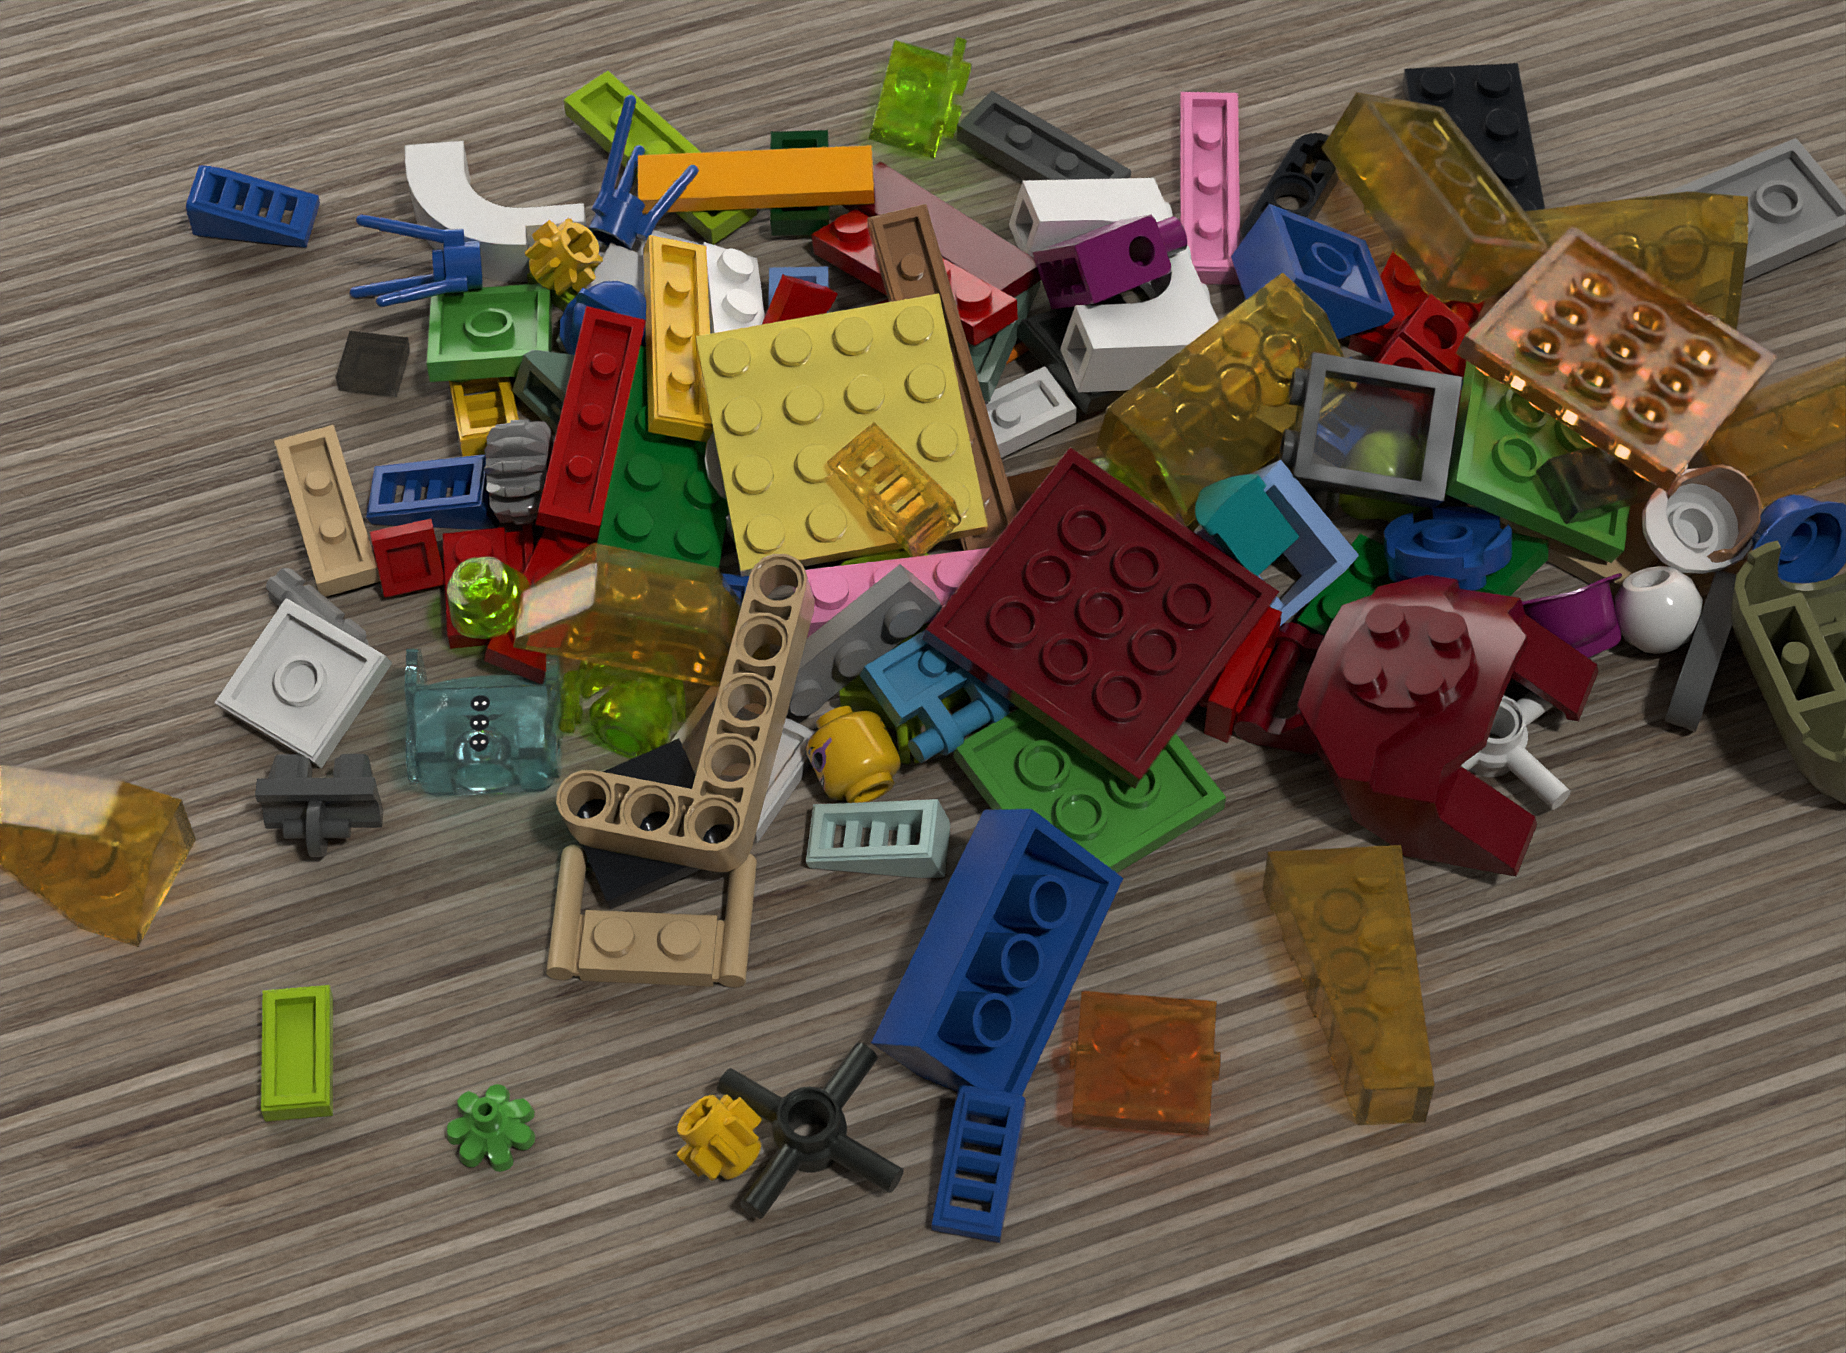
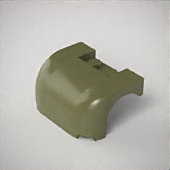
(1799, 660)

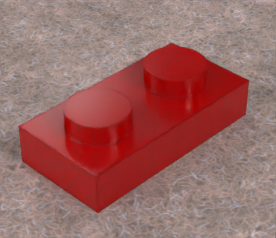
(1240, 678)

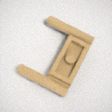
(649, 945)

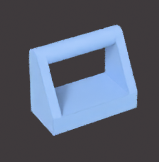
(1320, 551)

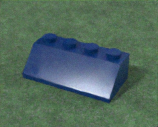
(998, 955)

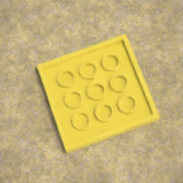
(802, 391)

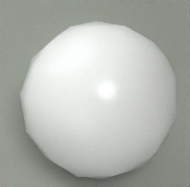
(1658, 609)

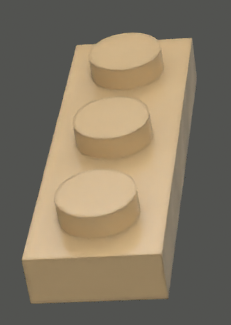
(327, 511)

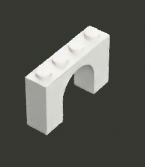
(1114, 343)

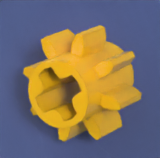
(564, 256)
(719, 1137)

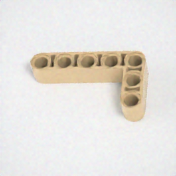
(726, 743)

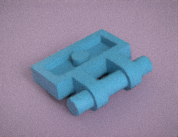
(914, 682)

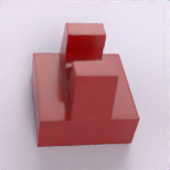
(407, 557)

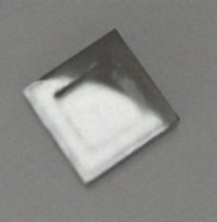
(373, 363)

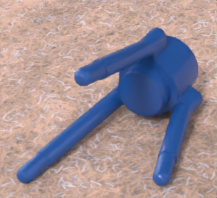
(619, 213)
(454, 267)

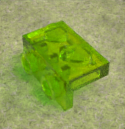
(918, 97)

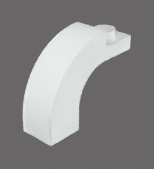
(445, 201)

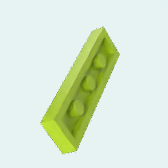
(597, 112)

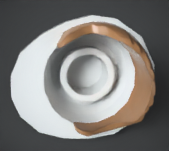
(1703, 519)

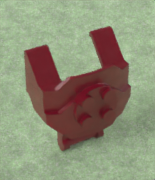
(1408, 697)

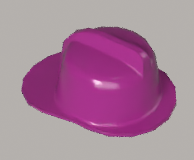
(1580, 617)

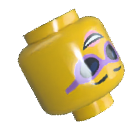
(853, 755)

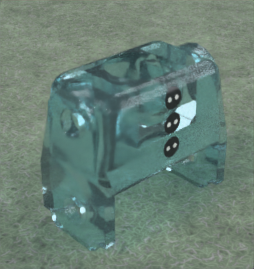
(483, 731)

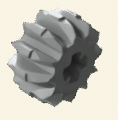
(517, 469)

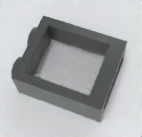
(1371, 429)

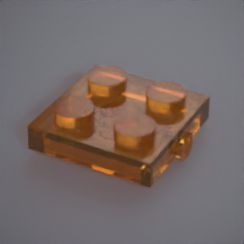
(1144, 1063)

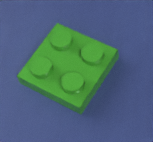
(487, 331)

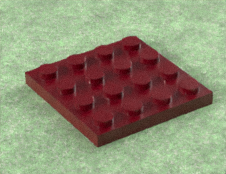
(1101, 617)

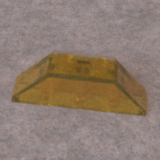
(633, 614)

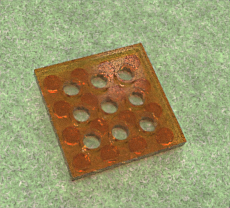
(1607, 416)

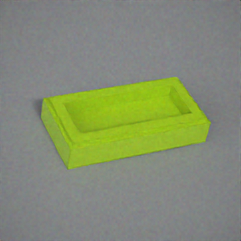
(297, 1053)

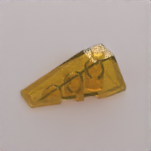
(1679, 238)
(93, 847)

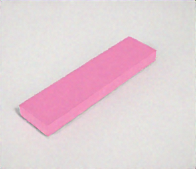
(1210, 183)

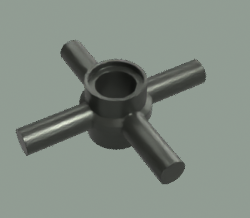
(813, 1152)

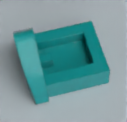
(1244, 521)

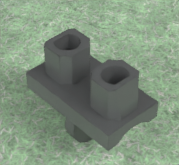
(319, 806)

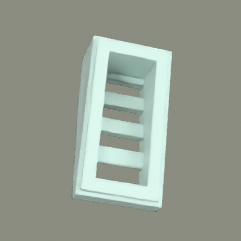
(902, 859)

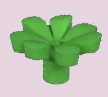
(491, 1127)

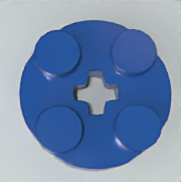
(1453, 544)

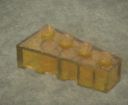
(1356, 953)

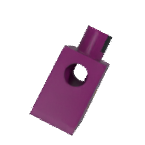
(1109, 260)

